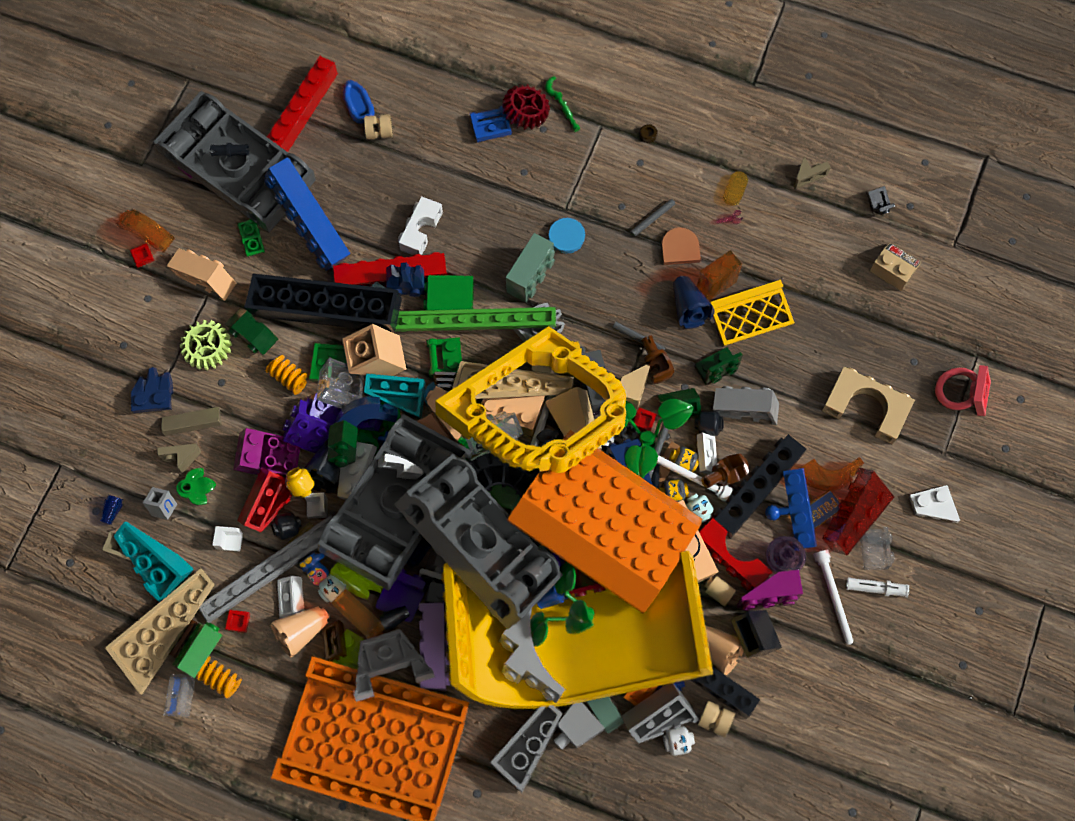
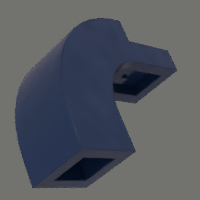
(367, 408)

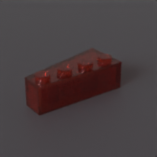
(858, 511)

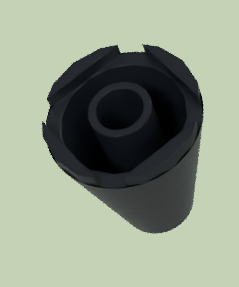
(322, 471)

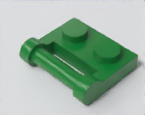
(450, 351)

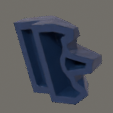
(406, 279)
(152, 393)

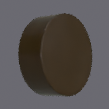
(648, 133)

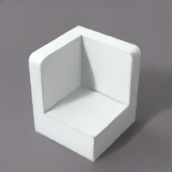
(317, 505)
(227, 538)

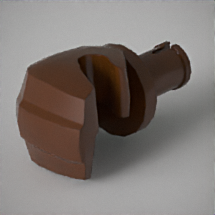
(659, 360)
(727, 471)

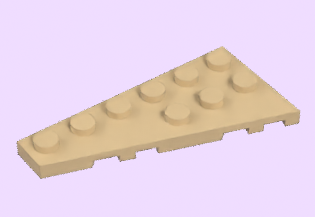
(517, 383)
(150, 640)

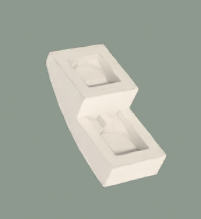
(404, 468)

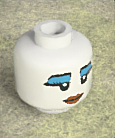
(678, 741)

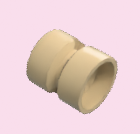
(384, 123)
(716, 719)

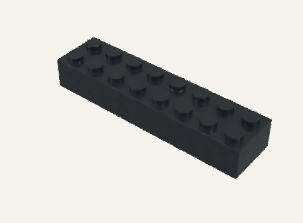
(322, 302)

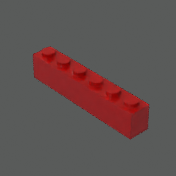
(303, 103)
(368, 273)

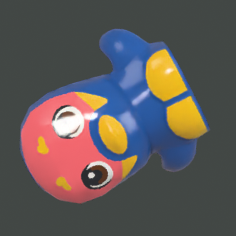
(315, 570)

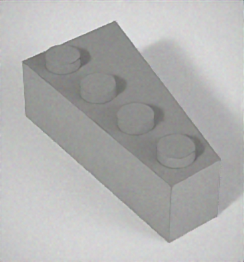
(525, 749)

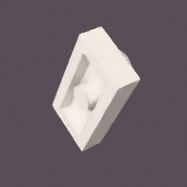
(706, 452)

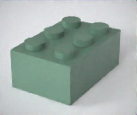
(530, 268)

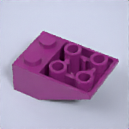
(264, 450)
(781, 588)

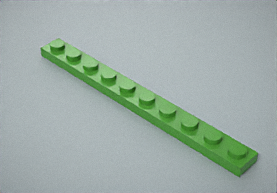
(476, 319)

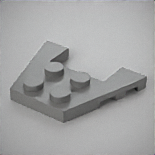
(384, 655)

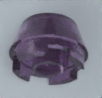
(785, 554)

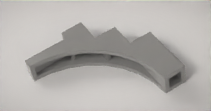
(525, 662)

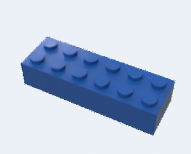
(306, 214)

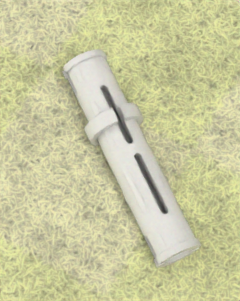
(886, 588)

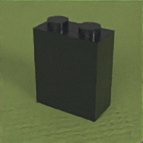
(756, 633)

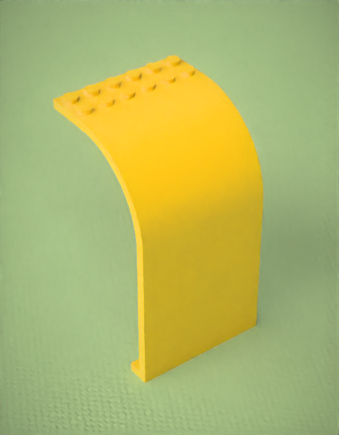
(611, 658)

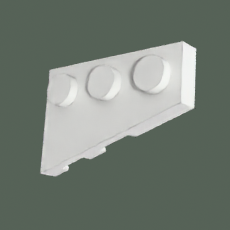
(353, 472)

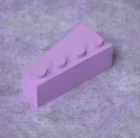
(433, 645)

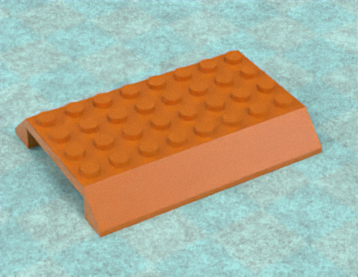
(608, 525)
(374, 751)

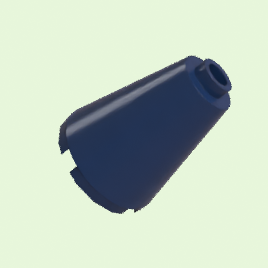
(690, 303)

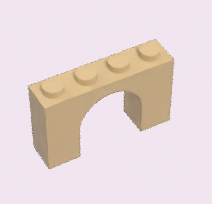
(895, 404)

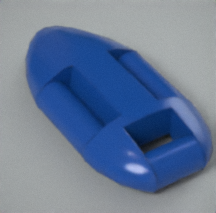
(357, 101)

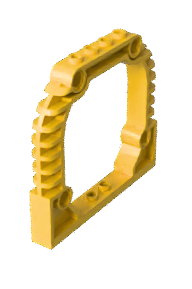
(550, 349)

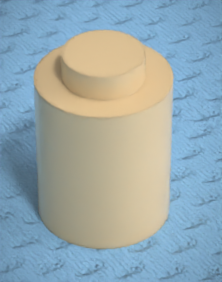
(719, 590)

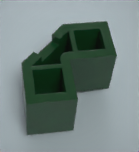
(255, 334)
(342, 443)

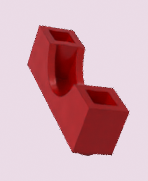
(749, 573)

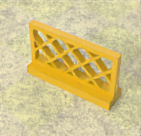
(746, 297)

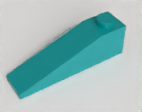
(156, 564)

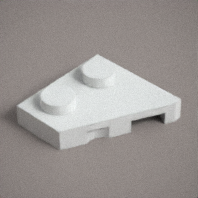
(935, 503)

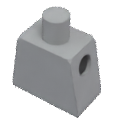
(577, 727)

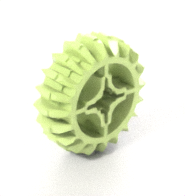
(200, 356)

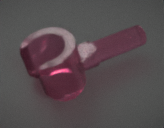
(733, 218)

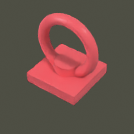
(978, 391)

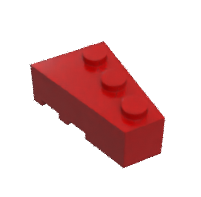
(265, 500)

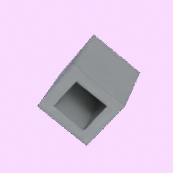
(160, 503)

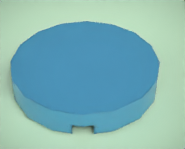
(567, 235)

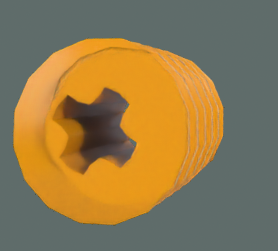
(286, 374)
(218, 679)

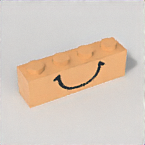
(703, 561)

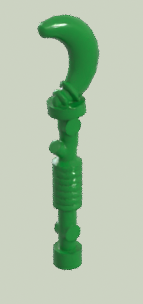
(558, 96)

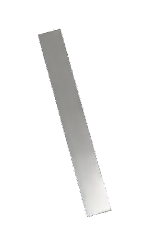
(263, 573)

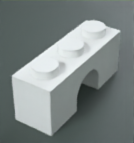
(425, 213)

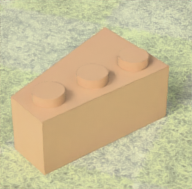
(202, 271)
(526, 409)

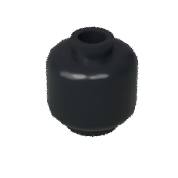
(709, 423)
(286, 525)

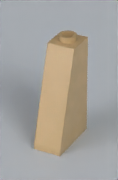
(571, 410)

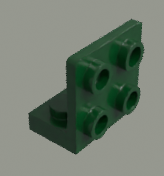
(717, 365)

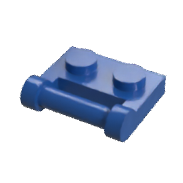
(490, 128)

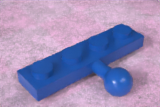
(798, 508)

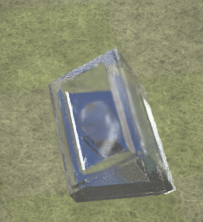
(179, 695)

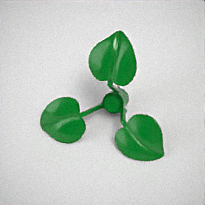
(644, 458)
(579, 616)

